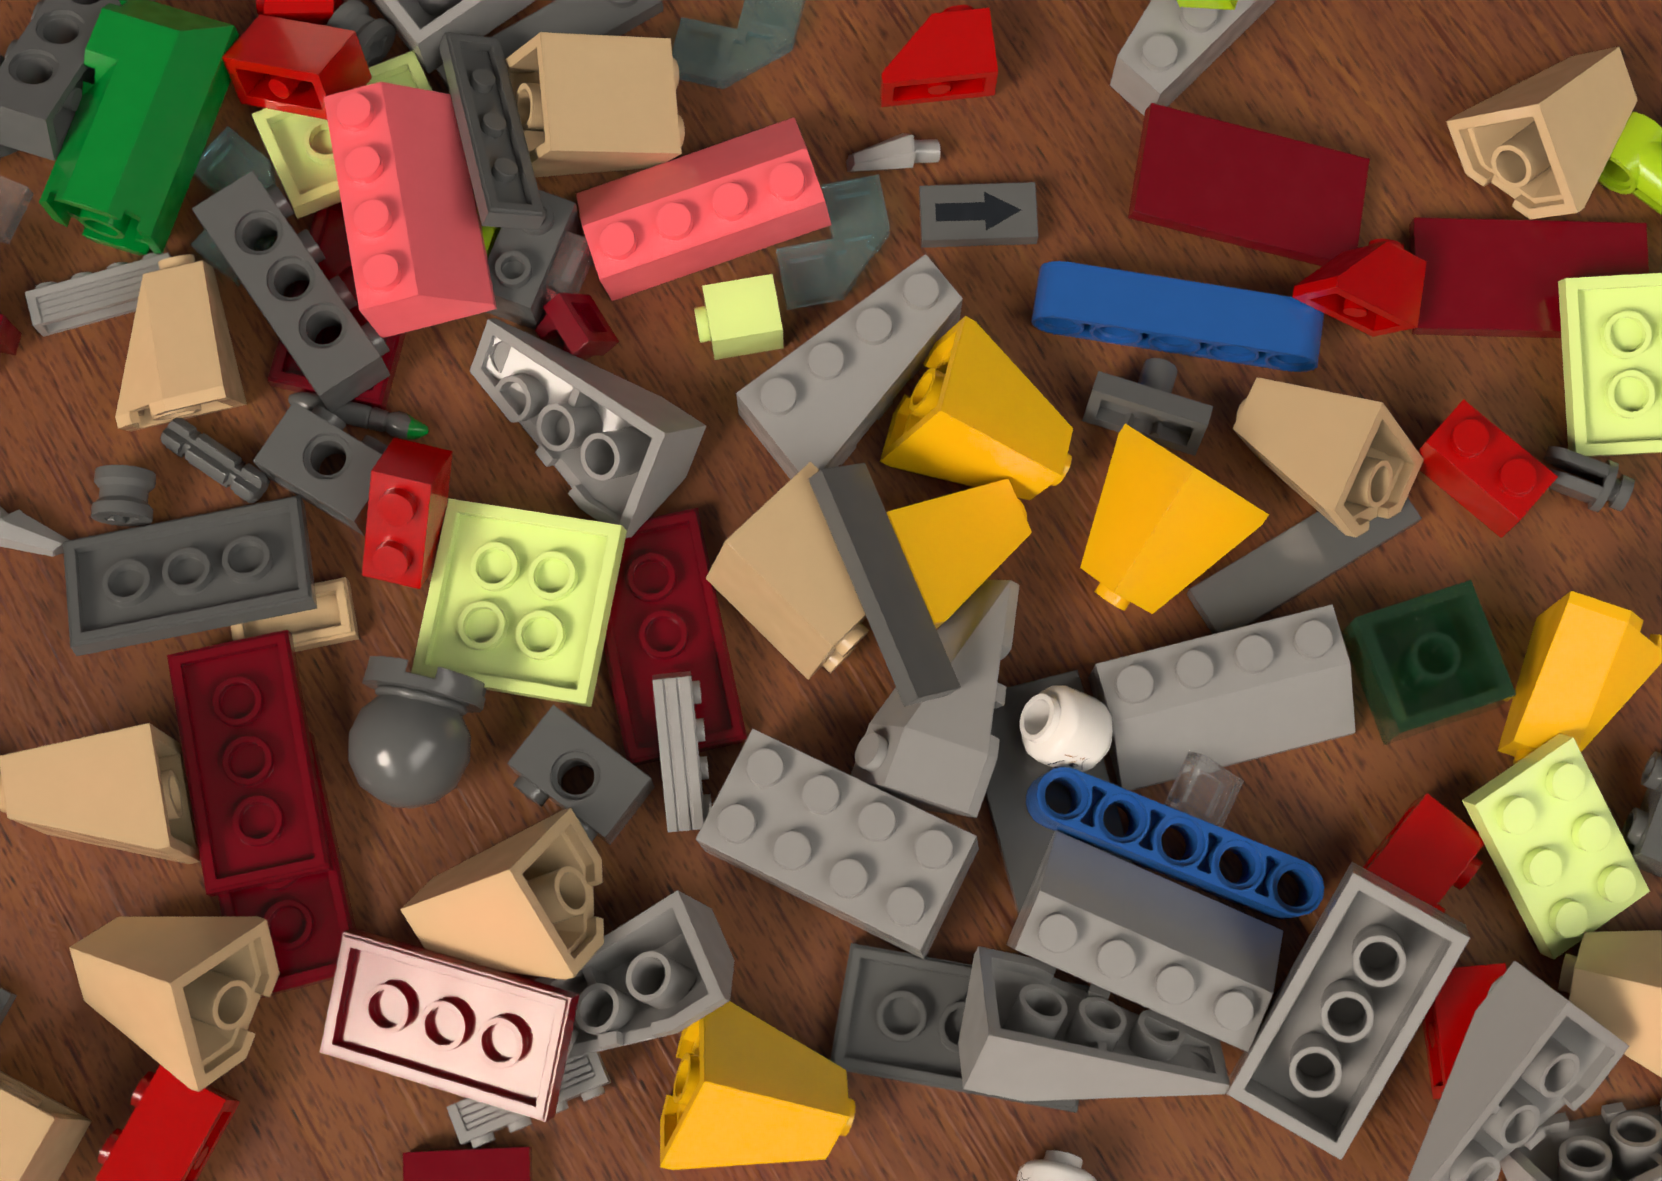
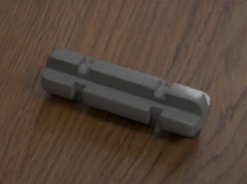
(215, 460)

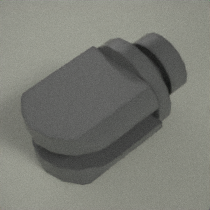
(1604, 475)

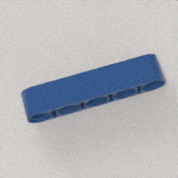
(1177, 316)
(1203, 842)

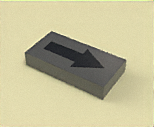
(978, 214)

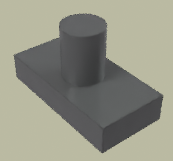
(1149, 407)

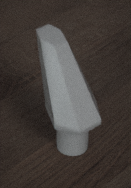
(895, 153)
(28, 535)

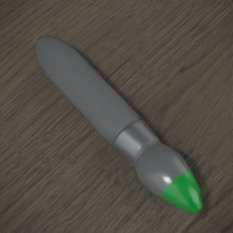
(396, 423)

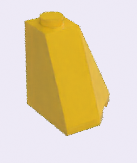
(978, 420)
(1160, 524)
(959, 542)
(1577, 673)
(750, 1096)

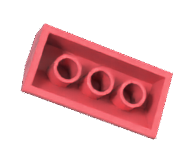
(408, 207)
(702, 209)

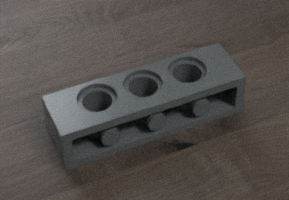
(46, 75)
(234, 223)

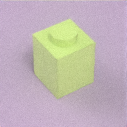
(740, 317)

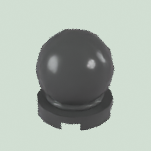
(413, 736)

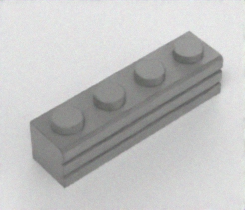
(89, 296)
(679, 751)
(478, 1121)

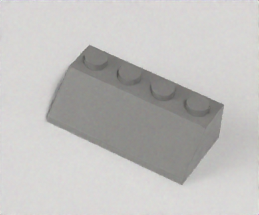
(1227, 696)
(1149, 940)

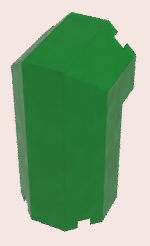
(140, 123)

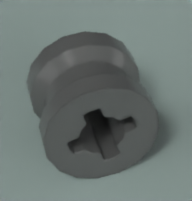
(374, 35)
(123, 495)

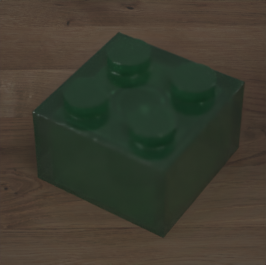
(1428, 662)

